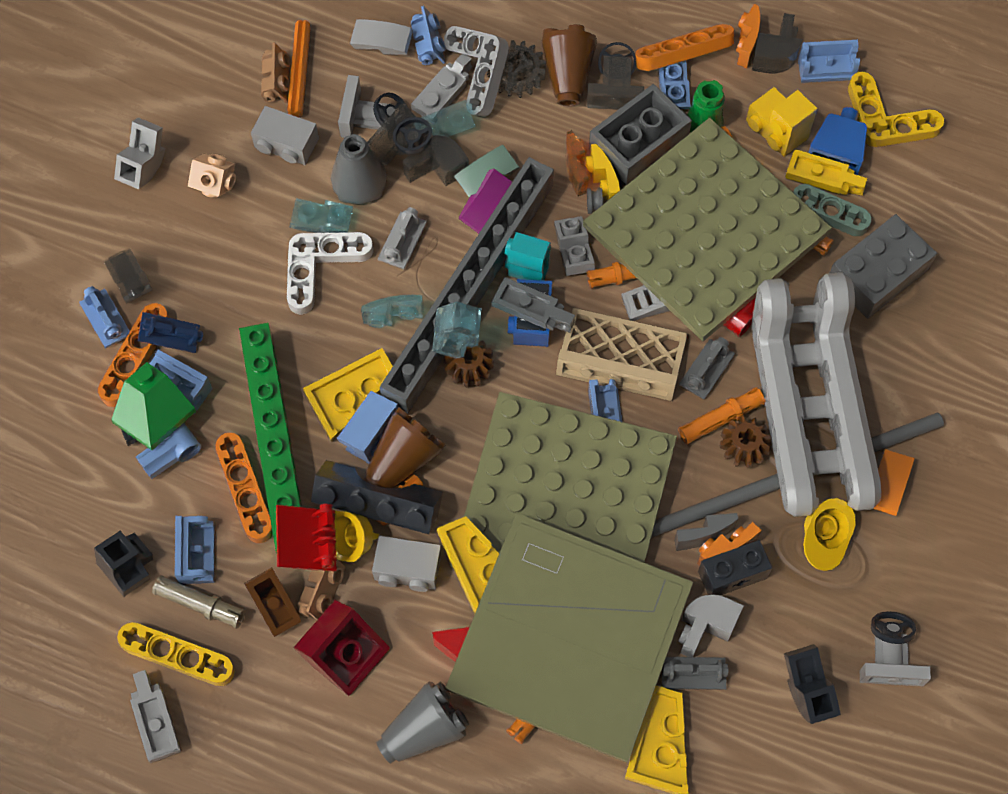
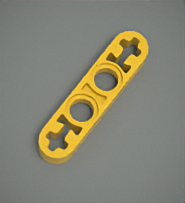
(174, 658)

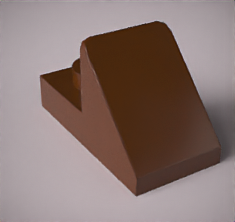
(272, 602)

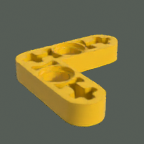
(880, 121)

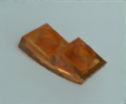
(575, 160)

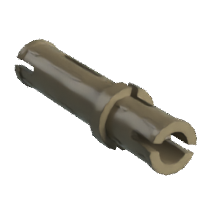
(211, 607)

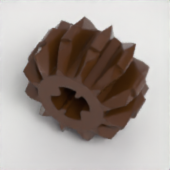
(478, 368)
(753, 450)

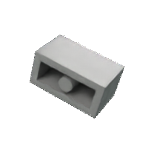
(284, 135)
(406, 563)

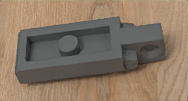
(532, 306)

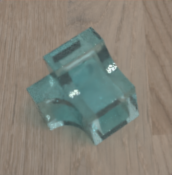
(456, 328)

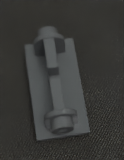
(707, 367)
(694, 673)

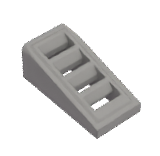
(656, 308)

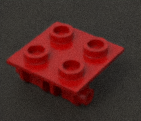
(306, 537)

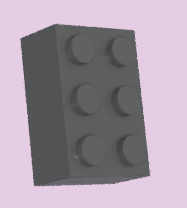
(640, 133)
(885, 264)

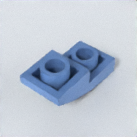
(674, 84)

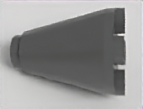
(357, 172)
(423, 725)

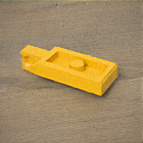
(824, 174)

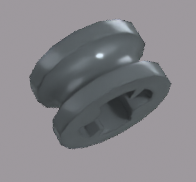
(594, 200)

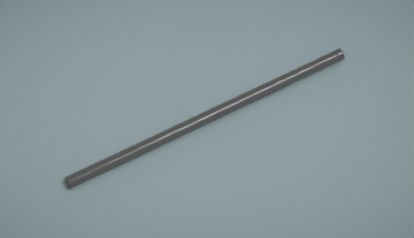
(771, 483)

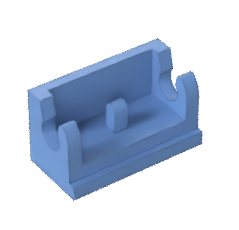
(828, 61)
(189, 381)
(604, 400)
(367, 426)
(194, 549)

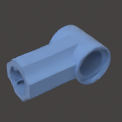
(178, 446)

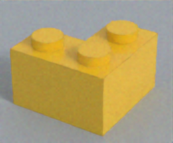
(782, 120)

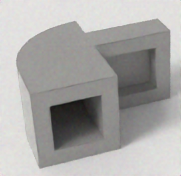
(143, 157)
(708, 614)

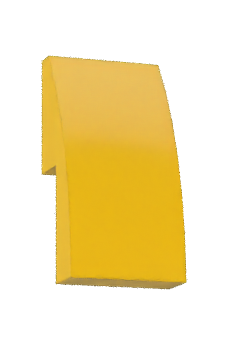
(602, 171)

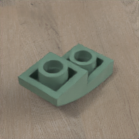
(474, 174)

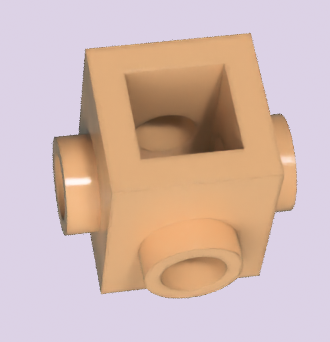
(212, 175)

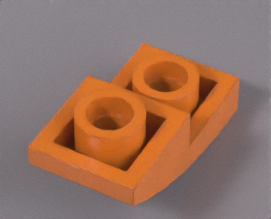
(749, 27)
(893, 475)
(722, 544)

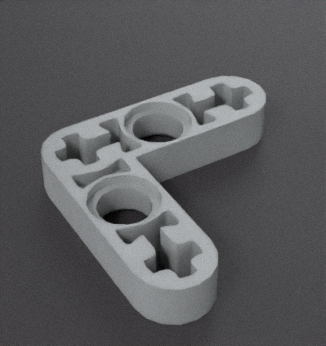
(484, 53)

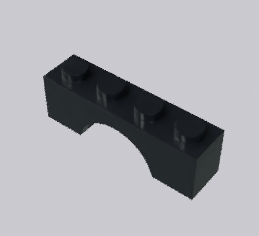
(407, 507)

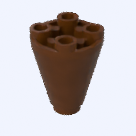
(568, 61)
(401, 451)

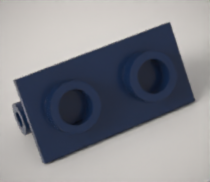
(169, 332)

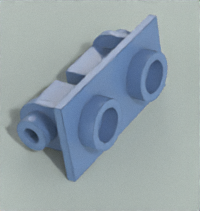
(426, 27)
(104, 316)

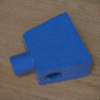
(841, 139)

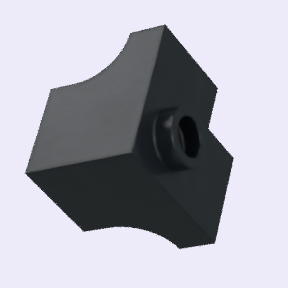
(123, 561)

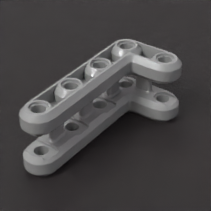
(841, 403)

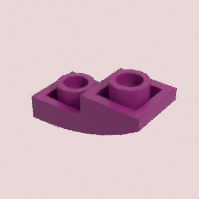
(483, 203)

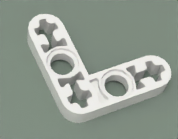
(309, 259)

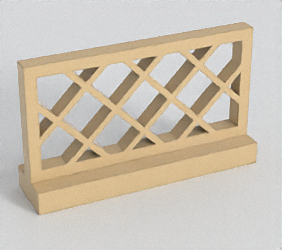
(631, 378)

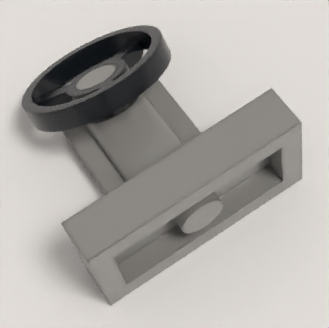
(363, 113)
(892, 654)

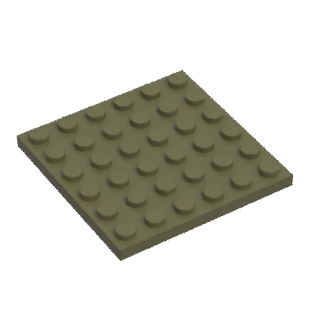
(706, 228)
(571, 474)

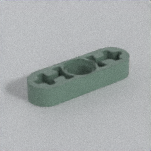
(853, 211)

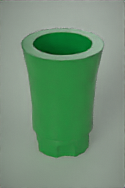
(706, 104)

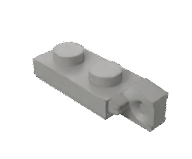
(443, 87)
(153, 719)

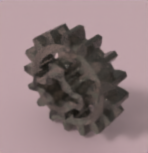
(521, 70)

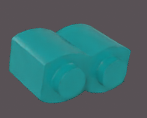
(527, 257)

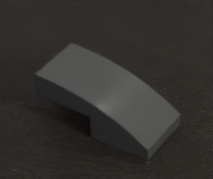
(713, 527)

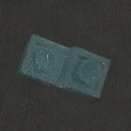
(449, 120)
(321, 218)
(381, 311)

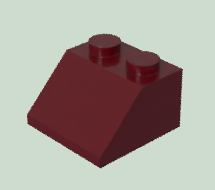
(342, 647)

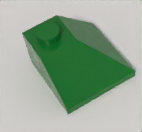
(151, 406)

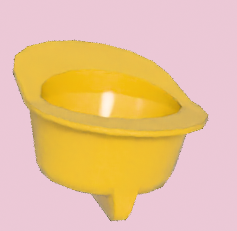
(828, 533)
(353, 536)

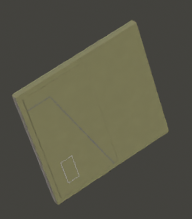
(570, 637)

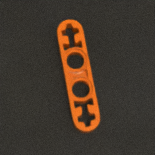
(684, 47)
(128, 353)
(244, 487)

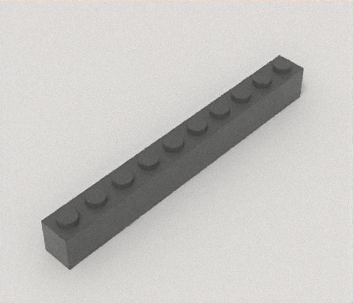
(469, 280)

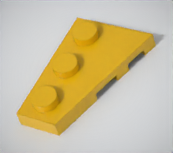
(342, 392)
(470, 556)
(659, 750)

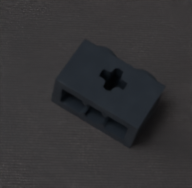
(735, 569)

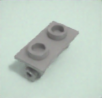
(402, 238)

